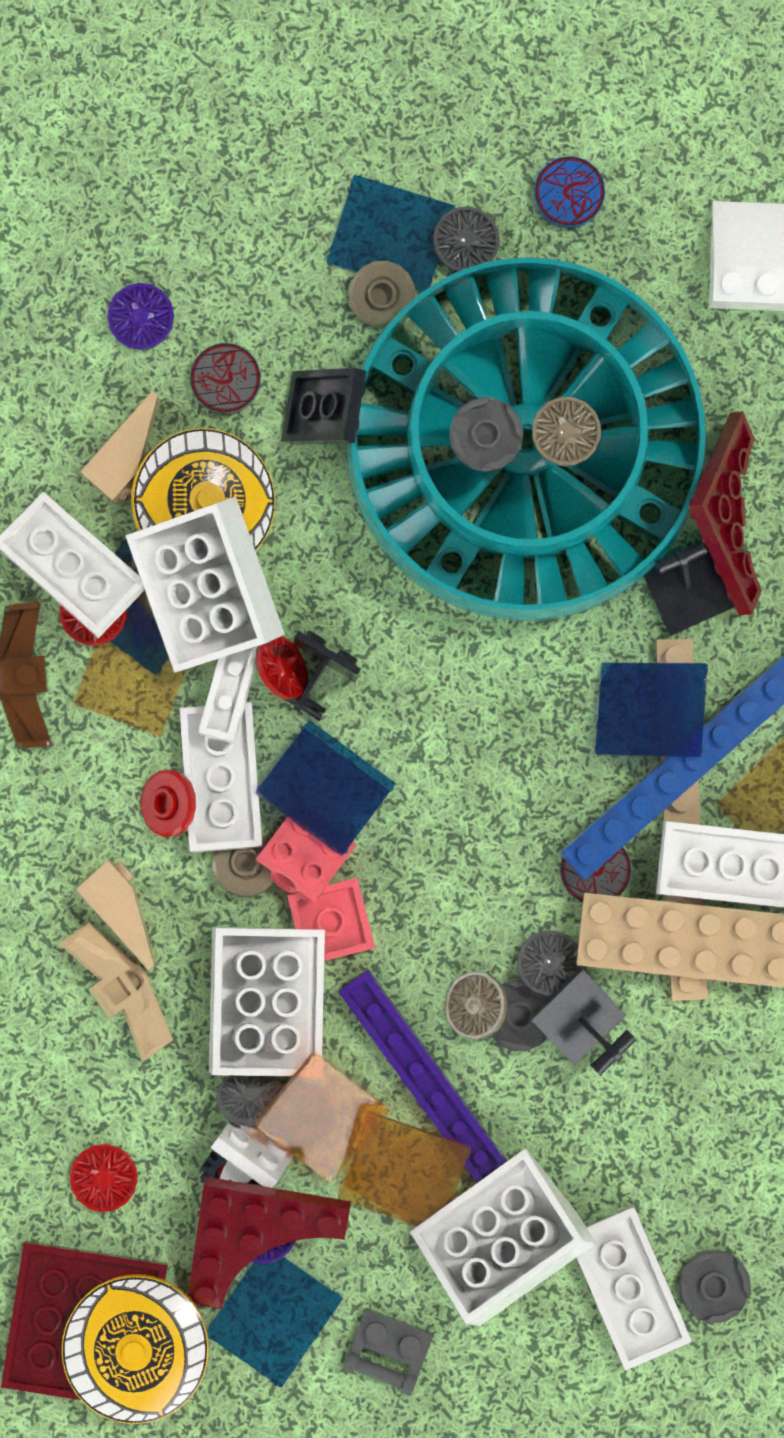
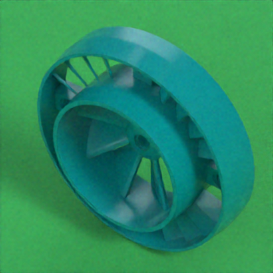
(570, 510)

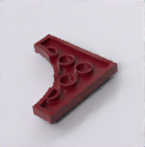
(721, 512)
(247, 1220)

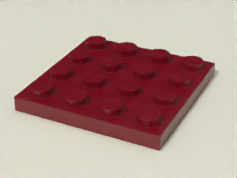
(47, 1291)

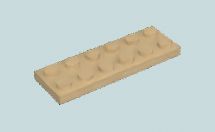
(681, 940)

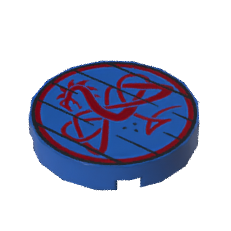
(569, 192)

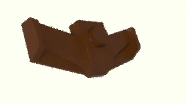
(23, 676)

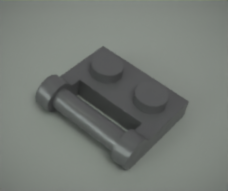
(394, 1340)

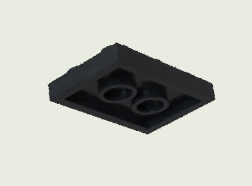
(324, 406)

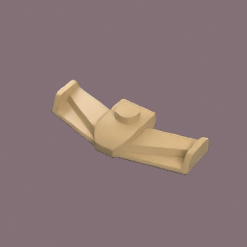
(121, 987)

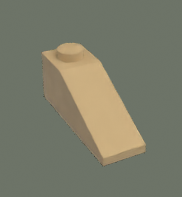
(120, 457)
(118, 905)

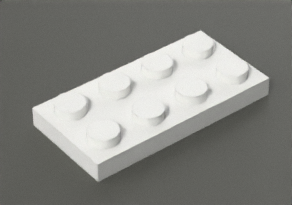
(71, 564)
(223, 783)
(721, 864)
(631, 1290)

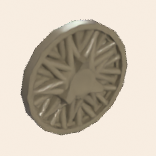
(380, 292)
(566, 431)
(240, 872)
(476, 1005)

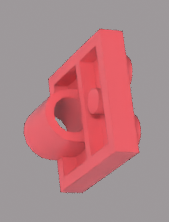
(300, 860)

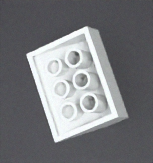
(747, 256)
(205, 585)
(265, 1000)
(501, 1238)

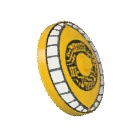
(199, 471)
(135, 1349)

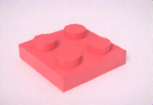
(339, 913)

